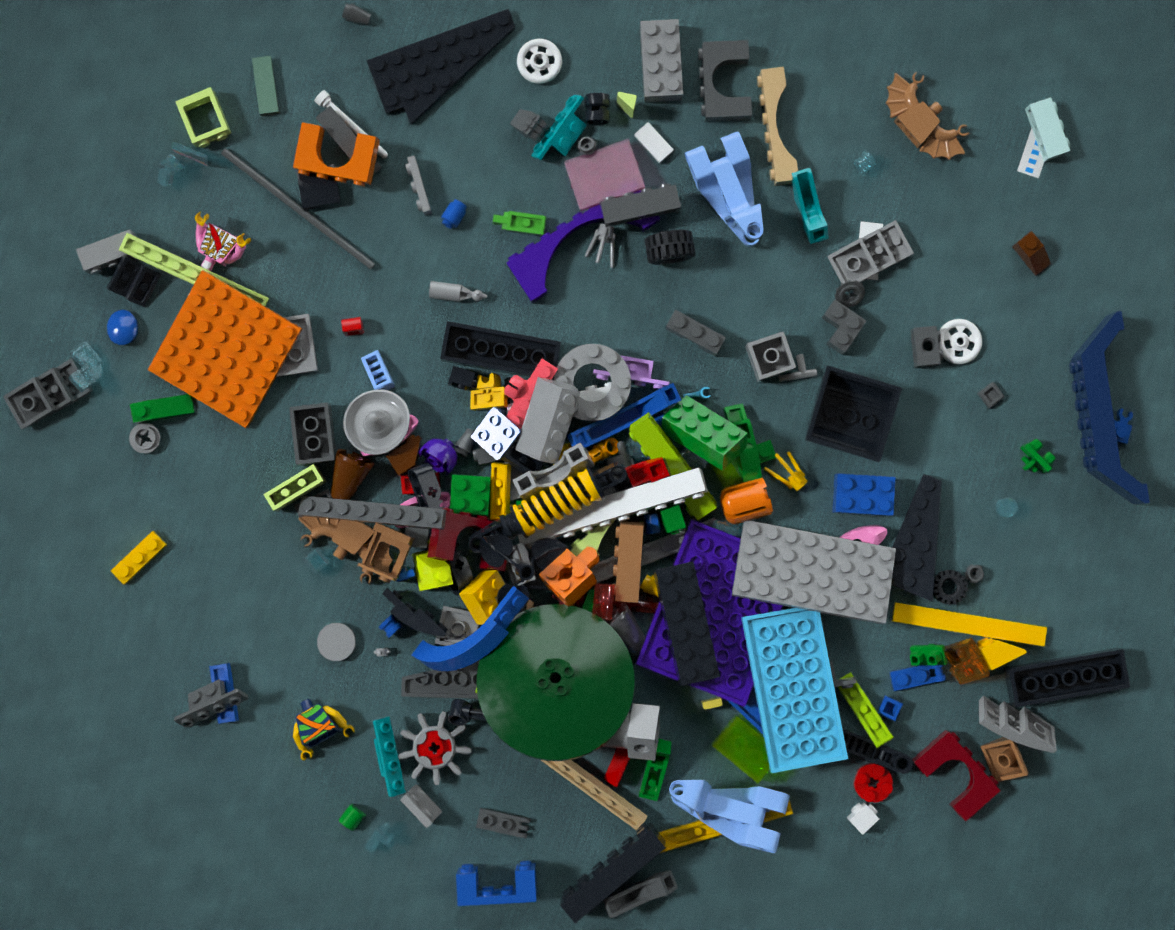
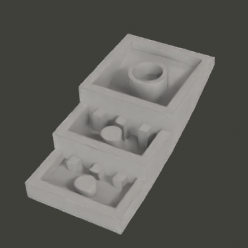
(871, 254)
(1018, 726)

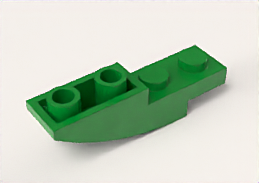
(748, 460)

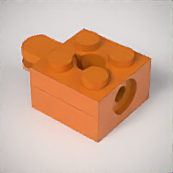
(577, 578)

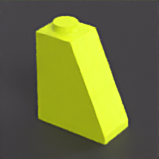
(431, 572)

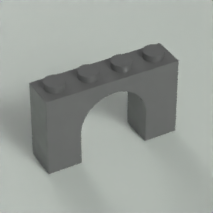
(714, 56)

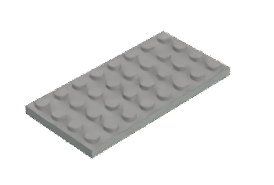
(814, 572)

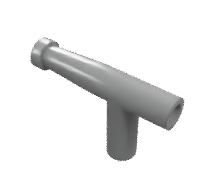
(803, 373)

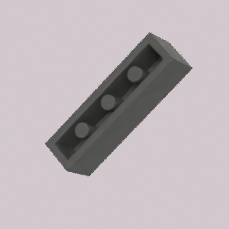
(640, 205)

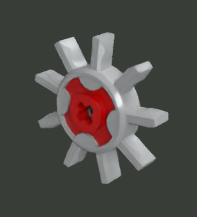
(427, 756)

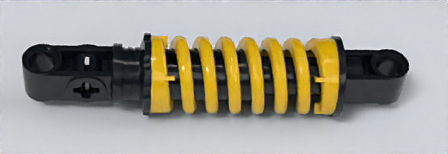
(524, 519)

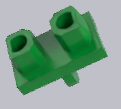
(1043, 463)
(927, 655)

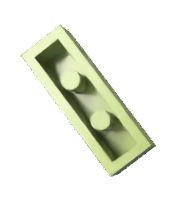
(294, 488)

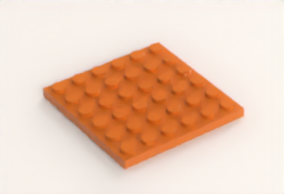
(225, 349)

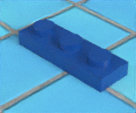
(224, 673)

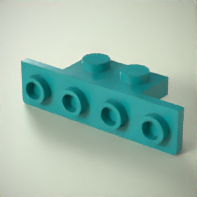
(563, 131)
(388, 756)

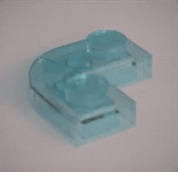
(90, 367)

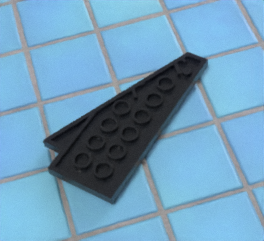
(427, 69)

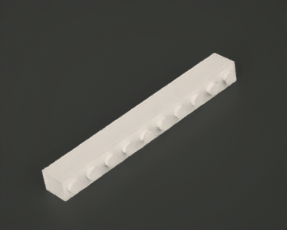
(623, 504)

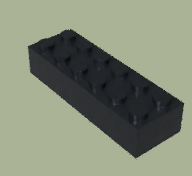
(496, 349)
(686, 623)
(1066, 677)
(613, 872)

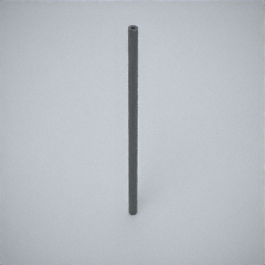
(297, 208)

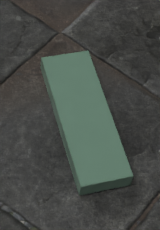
(265, 85)

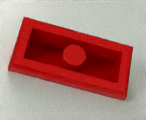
(617, 766)

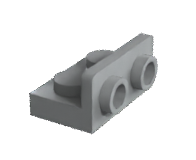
(421, 805)

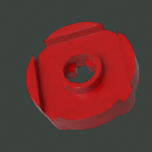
(883, 787)

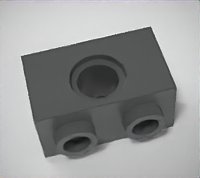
(920, 356)

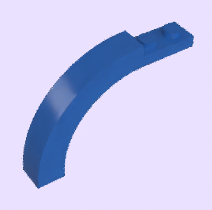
(477, 644)

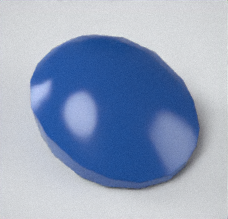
(122, 327)

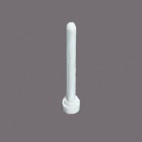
(323, 99)

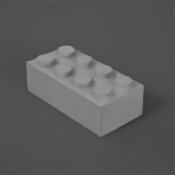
(661, 60)

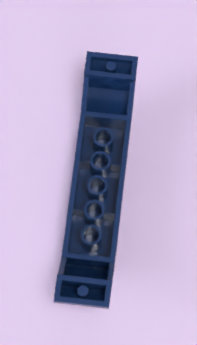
(1096, 412)

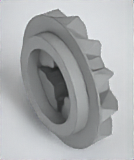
(143, 429)

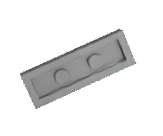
(417, 185)

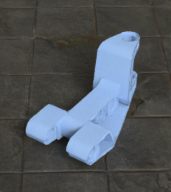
(729, 187)
(733, 811)

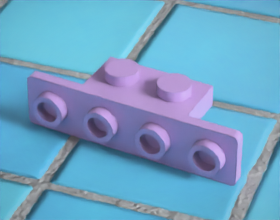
(639, 370)

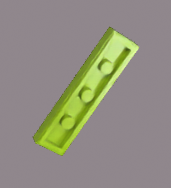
(866, 713)

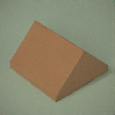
(1004, 759)

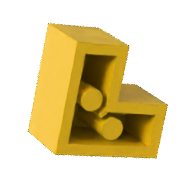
(481, 594)

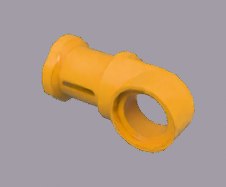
(601, 448)

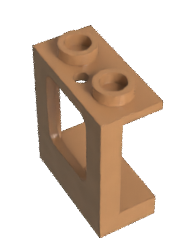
(394, 538)

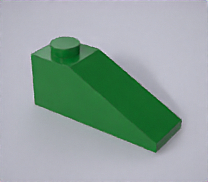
(161, 408)
(655, 771)

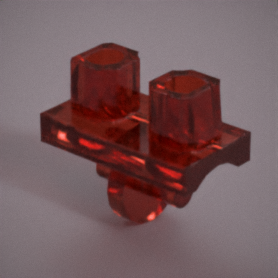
(603, 600)

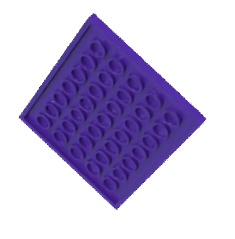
(715, 566)

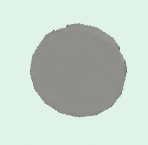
(336, 641)

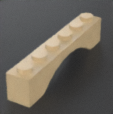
(783, 163)

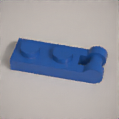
(915, 676)

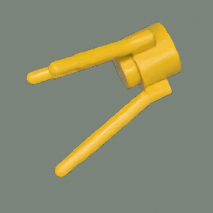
(796, 479)

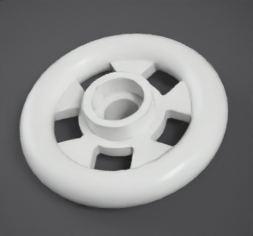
(523, 63)
(975, 337)

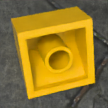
(998, 653)

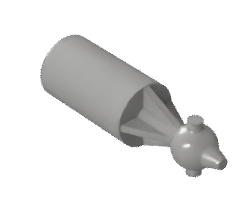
(453, 292)

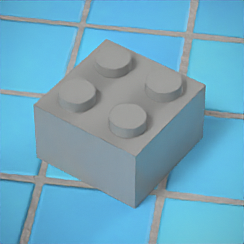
(770, 356)

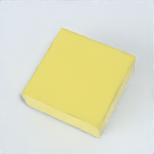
(711, 703)

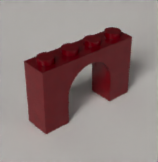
(443, 541)
(980, 787)

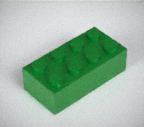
(704, 432)

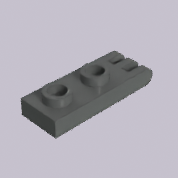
(502, 822)

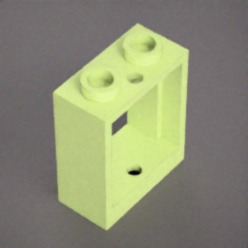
(196, 100)

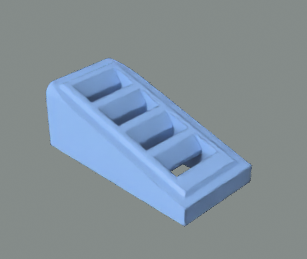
(387, 385)

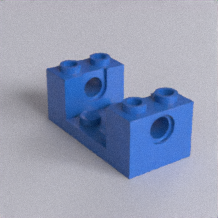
(469, 893)

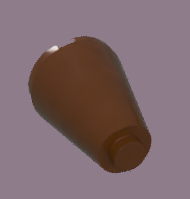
(349, 473)

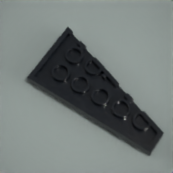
(918, 541)

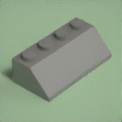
(547, 420)

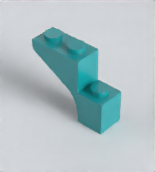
(808, 205)

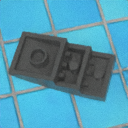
(44, 395)

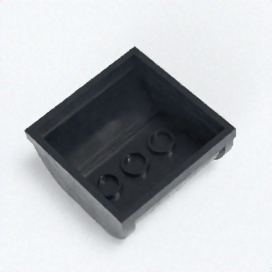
(853, 414)

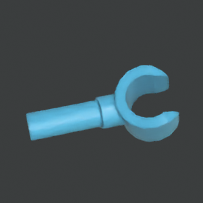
(698, 394)

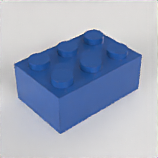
(863, 494)

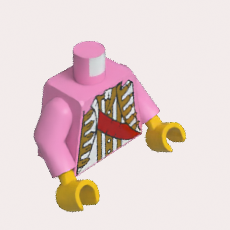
(217, 244)

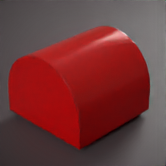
(352, 326)

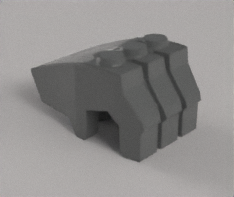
(530, 125)

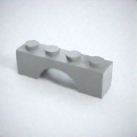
(572, 462)

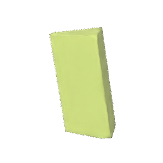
(627, 103)

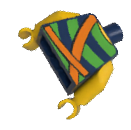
(317, 725)

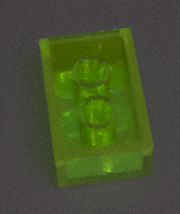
(743, 748)

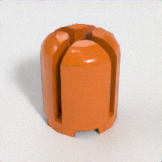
(745, 501)

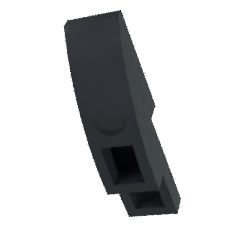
(418, 621)

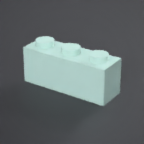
(1048, 129)

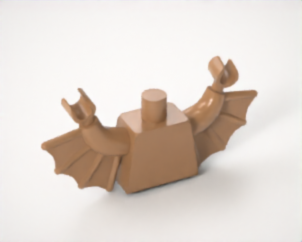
(920, 121)
(350, 537)

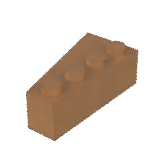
(629, 560)

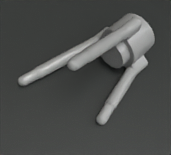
(605, 235)

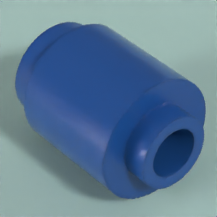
(453, 214)

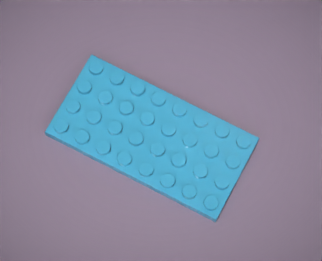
(794, 689)

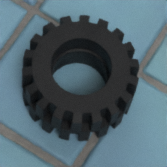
(669, 247)

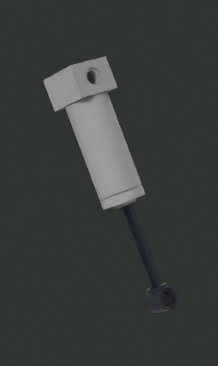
(637, 733)

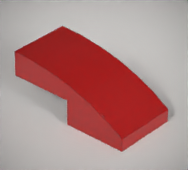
(647, 470)

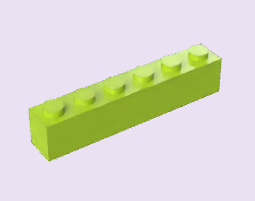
(657, 444)

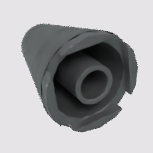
(627, 628)

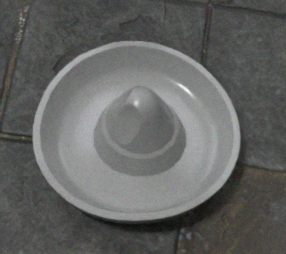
(376, 421)

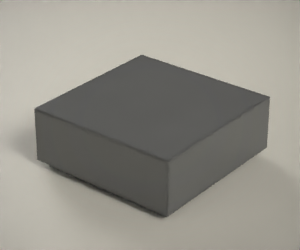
(990, 394)

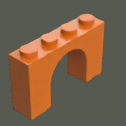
(358, 169)

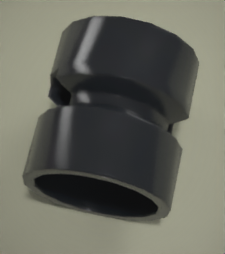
(599, 102)

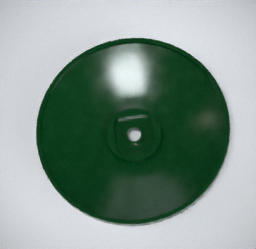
(563, 717)

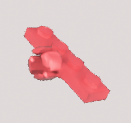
(525, 390)

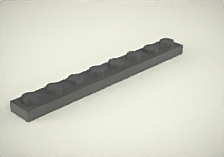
(372, 512)

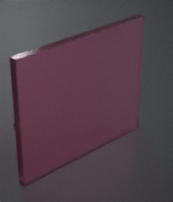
(604, 174)

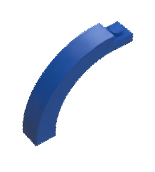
(606, 428)

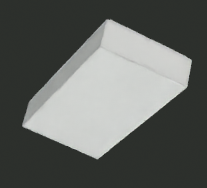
(653, 142)

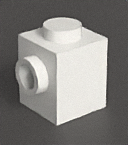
(863, 817)

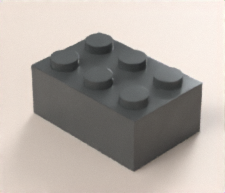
(313, 434)

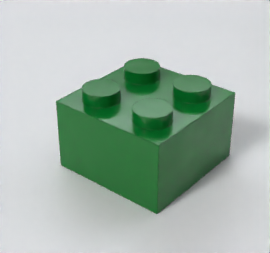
(470, 494)

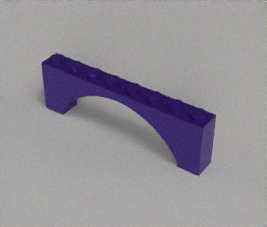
(532, 264)

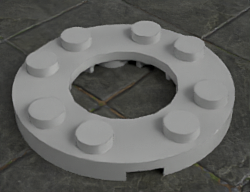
(619, 375)

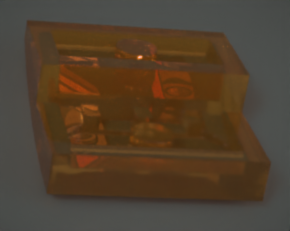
(966, 661)

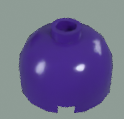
(439, 455)

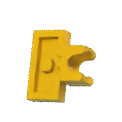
(489, 393)

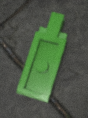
(521, 222)

